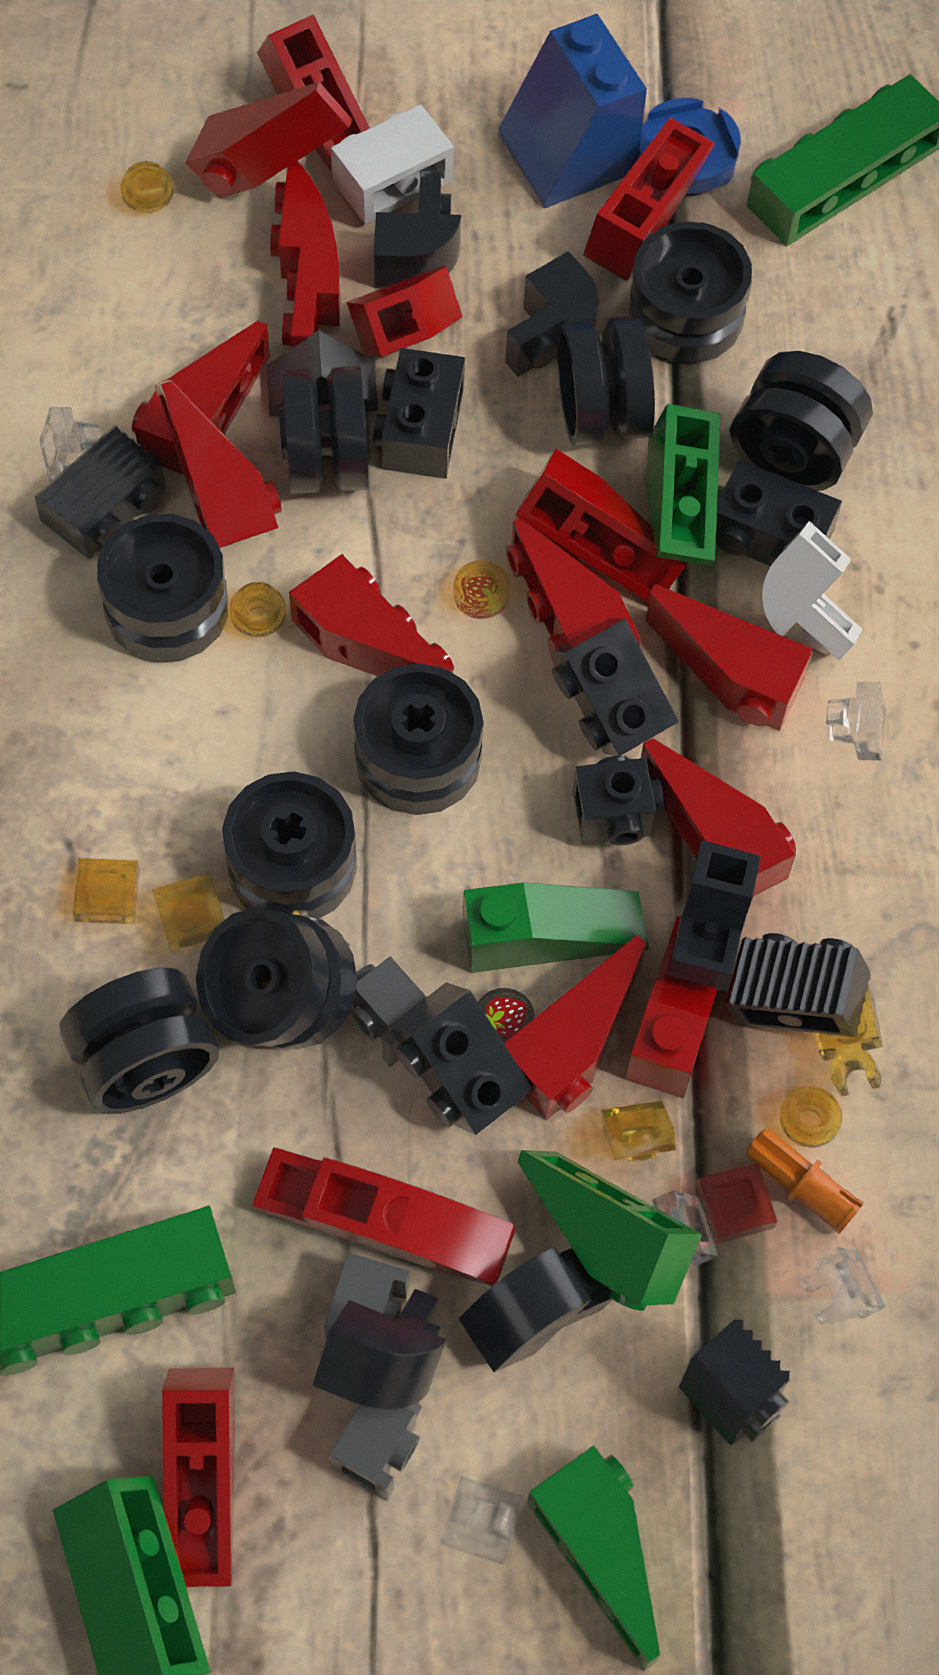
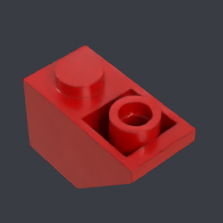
(405, 312)

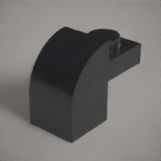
(417, 241)
(552, 296)
(714, 915)
(532, 1306)
(380, 1357)

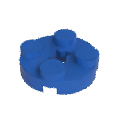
(719, 128)

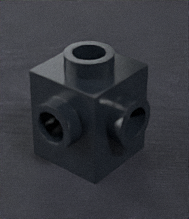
(616, 800)

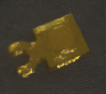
(850, 1052)

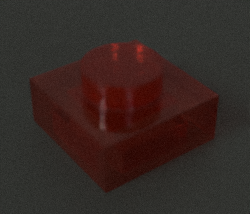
(736, 1203)

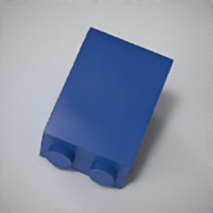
(576, 113)

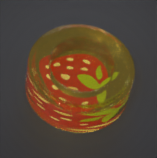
(481, 589)

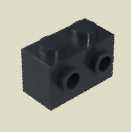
(421, 412)
(766, 511)
(612, 687)
(459, 1059)

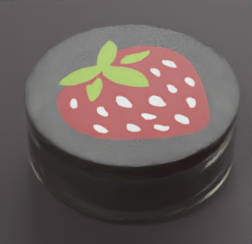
(507, 1011)

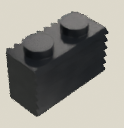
(101, 492)
(799, 985)
(736, 1384)

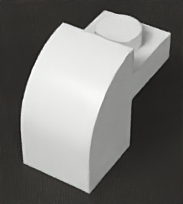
(796, 590)

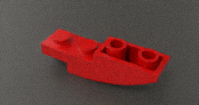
(306, 256)
(385, 1215)

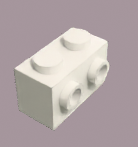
(384, 163)

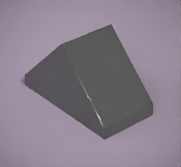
(319, 355)

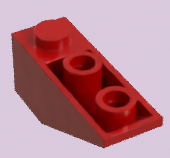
(561, 588)
(356, 625)

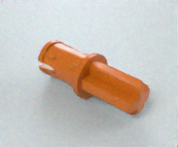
(804, 1180)

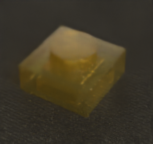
(106, 891)
(188, 910)
(638, 1131)

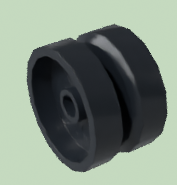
(691, 291)
(605, 380)
(802, 419)
(324, 430)
(163, 587)
(418, 738)
(290, 844)
(276, 979)
(138, 1040)

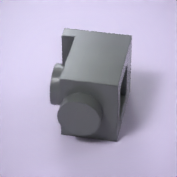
(382, 998)
(370, 1285)
(374, 1444)

